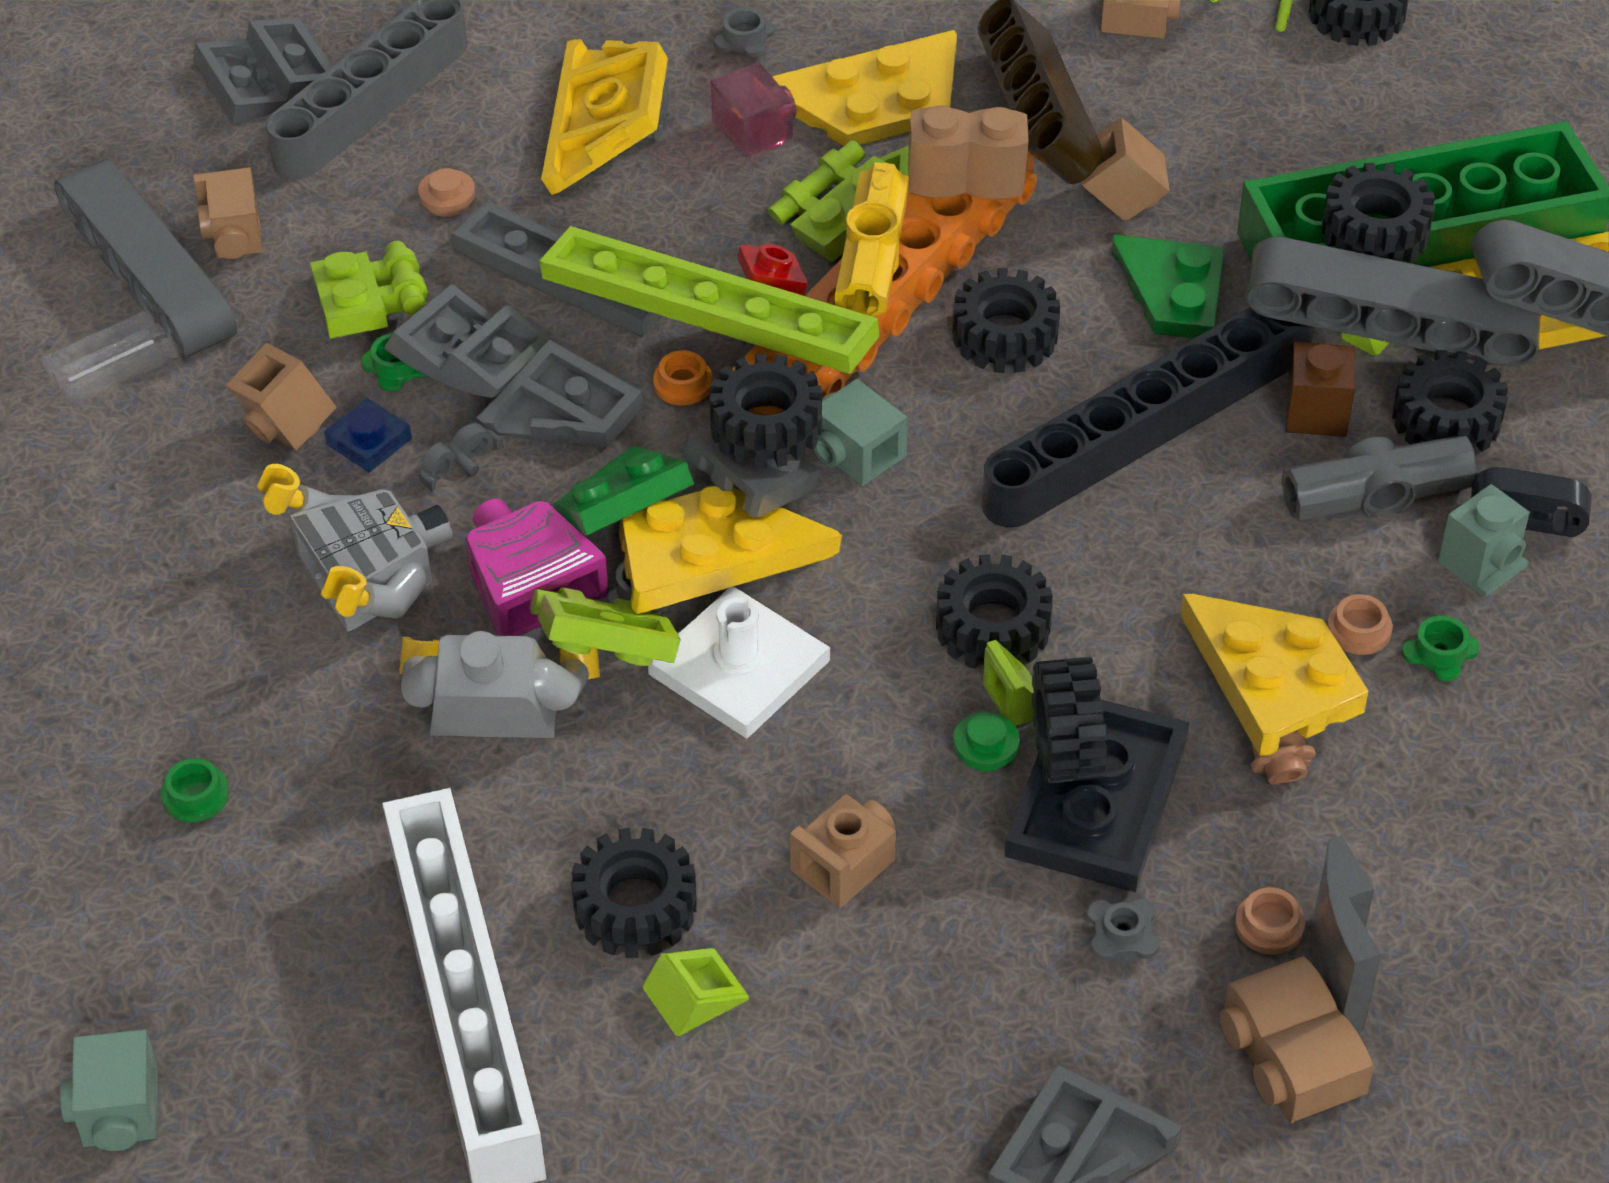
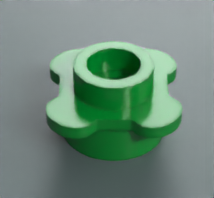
(386, 367)
(1444, 633)

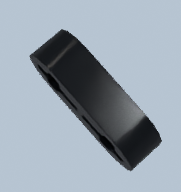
(1541, 497)

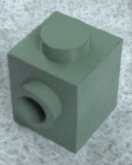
(861, 432)
(112, 1090)

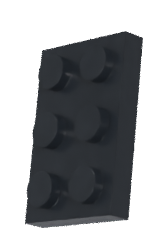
(1106, 823)

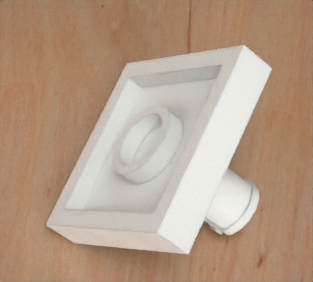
(741, 661)

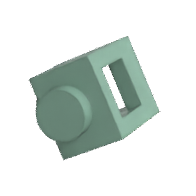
(1485, 540)

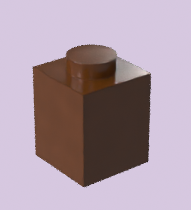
(1320, 389)

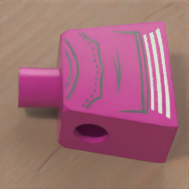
(526, 552)

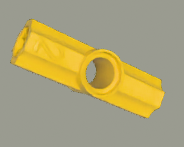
(872, 240)

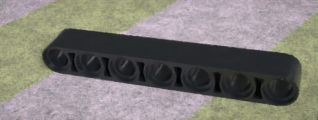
(1136, 416)

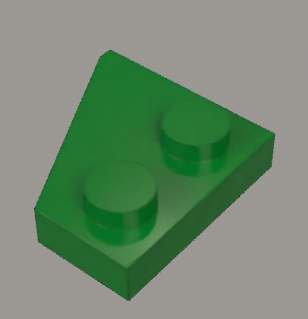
(1173, 282)
(623, 488)

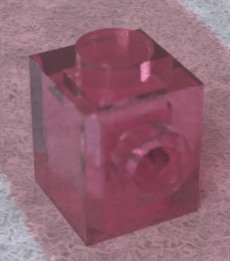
(752, 109)

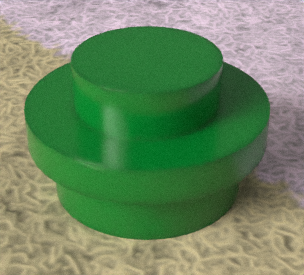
(986, 741)
(194, 790)

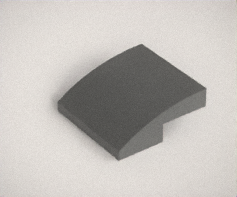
(263, 70)
(466, 344)
(1339, 937)

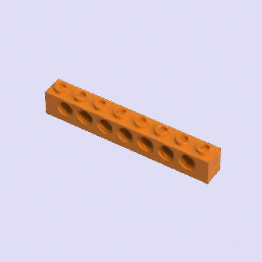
(932, 242)

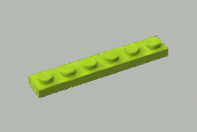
(711, 299)

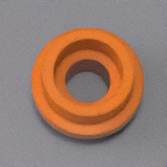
(682, 378)

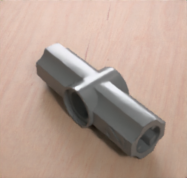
(1379, 477)

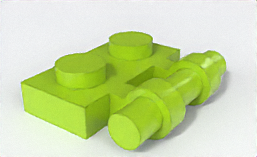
(823, 220)
(361, 293)
(584, 624)

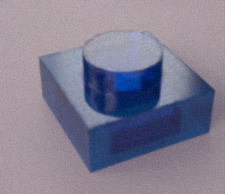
(368, 435)

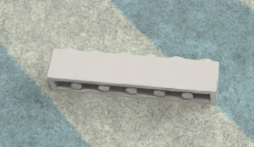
(464, 991)

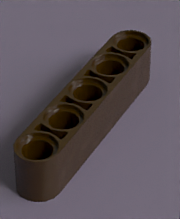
(1041, 87)

